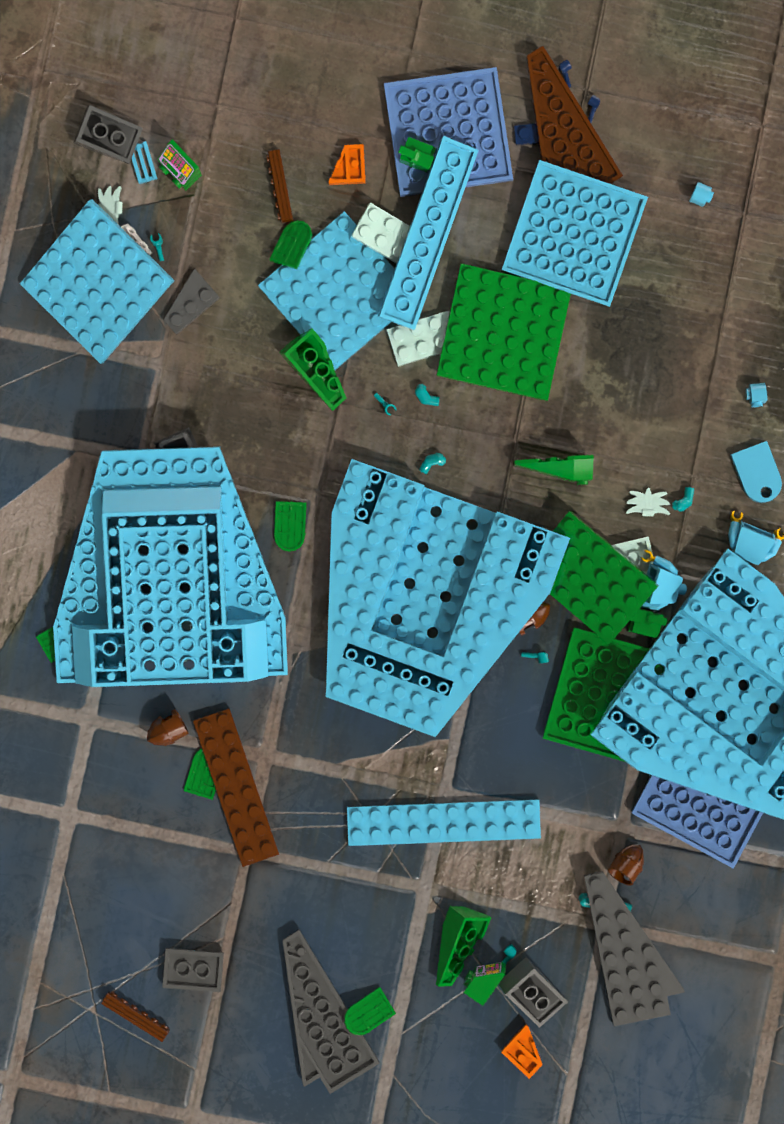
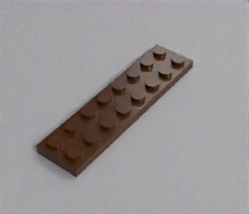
(236, 787)

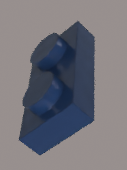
(526, 134)

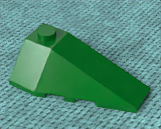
(312, 363)
(572, 468)
(459, 934)

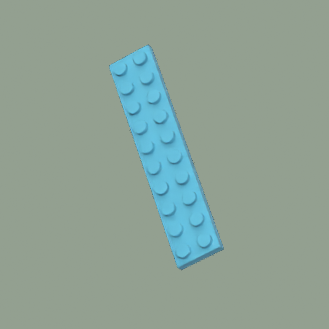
(428, 233)
(443, 822)

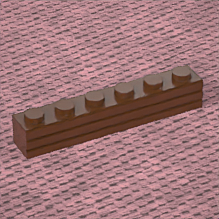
(279, 182)
(136, 1017)

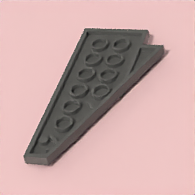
(631, 966)
(318, 1013)

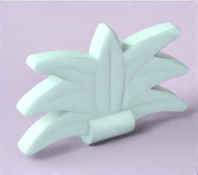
(111, 203)
(648, 503)

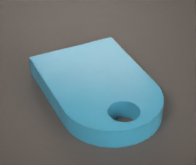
(757, 470)

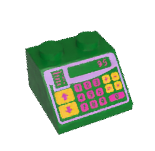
(179, 166)
(483, 980)

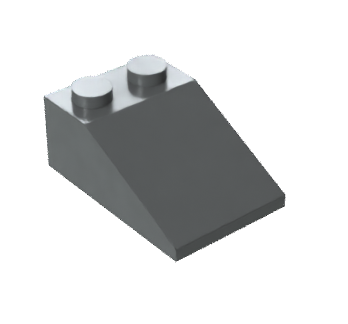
(107, 134)
(532, 992)

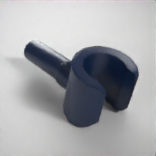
(563, 68)
(594, 102)

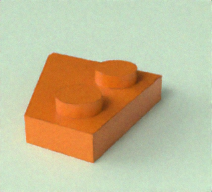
(350, 166)
(523, 1052)

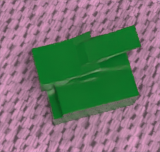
(417, 154)
(646, 623)

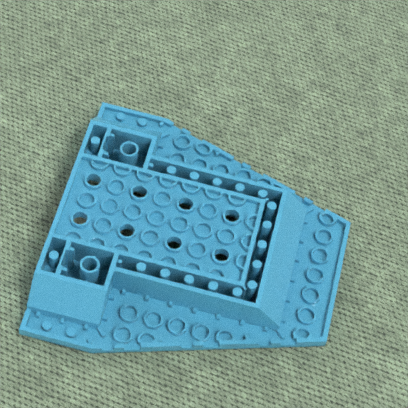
(374, 550)
(234, 610)
(677, 738)

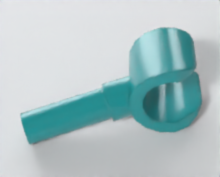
(157, 244)
(384, 403)
(542, 657)
(510, 951)

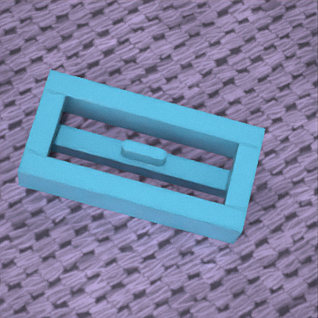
(147, 178)

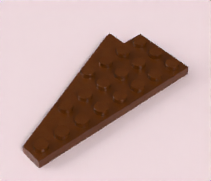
(562, 126)

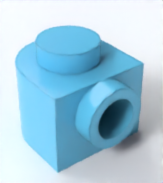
(701, 194)
(756, 394)

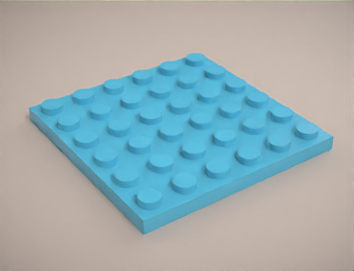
(574, 233)
(96, 281)
(334, 290)

